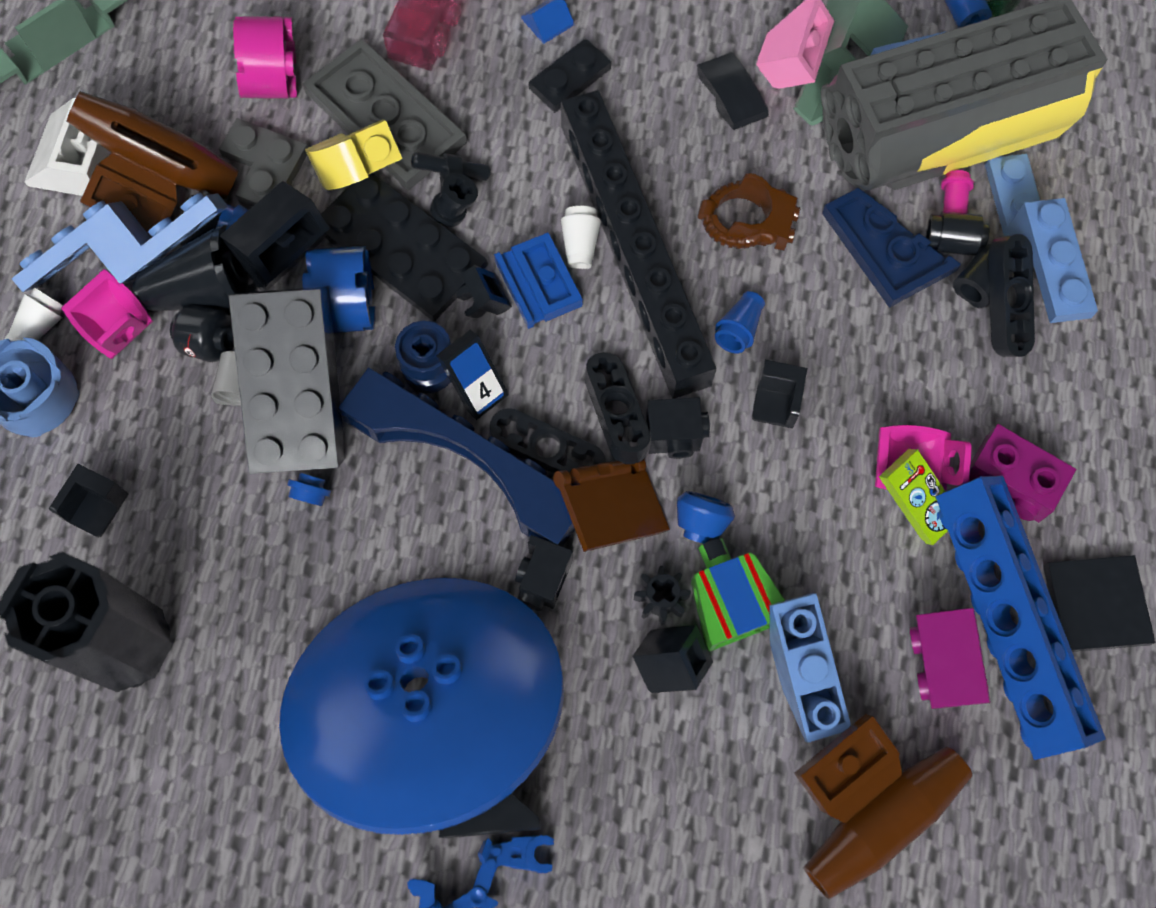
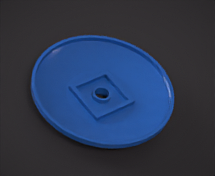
(430, 753)

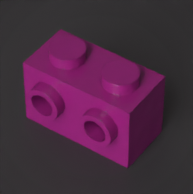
(1031, 473)
(951, 659)

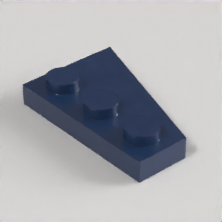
(884, 249)

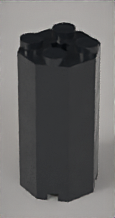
(85, 623)

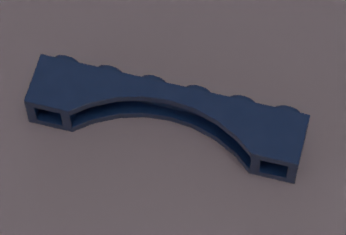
(392, 414)

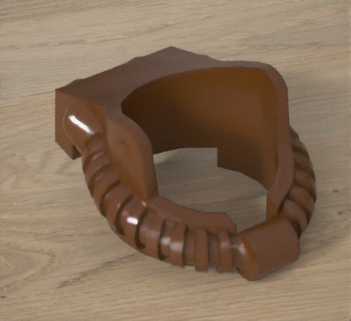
(776, 204)

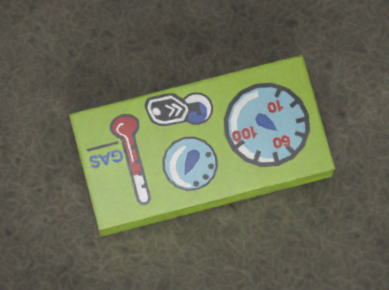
(914, 491)

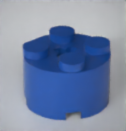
(350, 285)

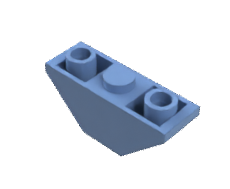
(807, 667)

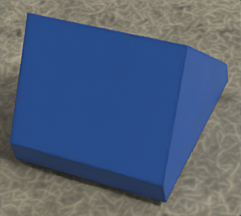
(549, 19)

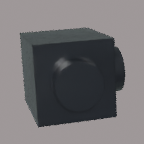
(676, 426)

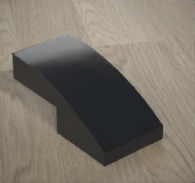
(733, 90)

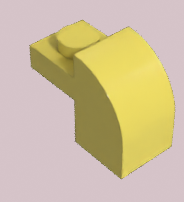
(352, 157)

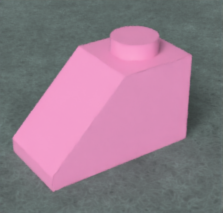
(796, 46)

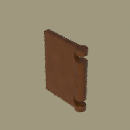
(611, 503)

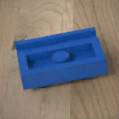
(538, 280)

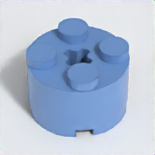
(34, 388)

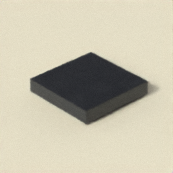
(1100, 603)

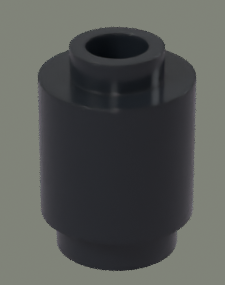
(957, 233)

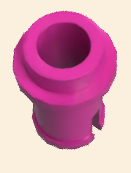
(957, 187)

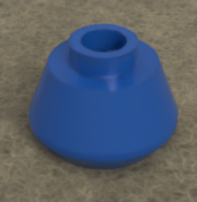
(703, 516)

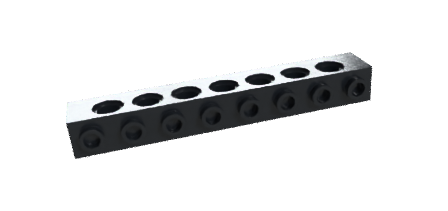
(637, 246)

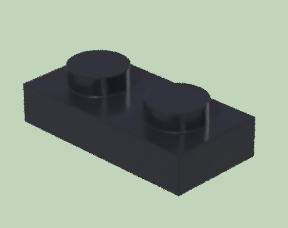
(570, 74)

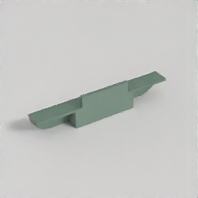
(868, 25)
(54, 36)

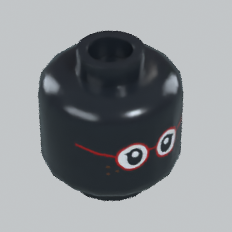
(201, 332)

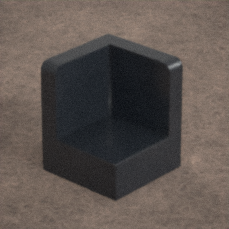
(779, 394)
(88, 501)
(673, 659)

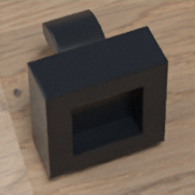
(486, 292)

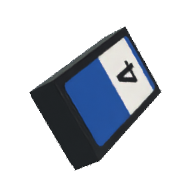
(473, 374)

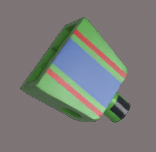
(731, 595)

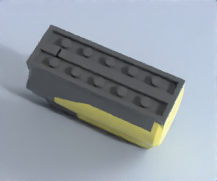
(961, 96)

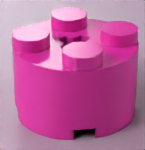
(265, 57)

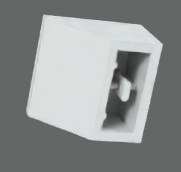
(64, 156)

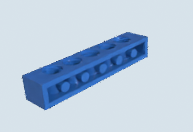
(1038, 630)

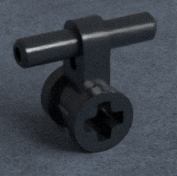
(456, 189)

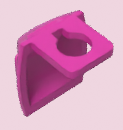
(107, 314)
(932, 444)

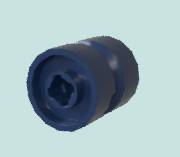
(416, 355)

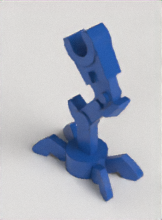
(512, 854)

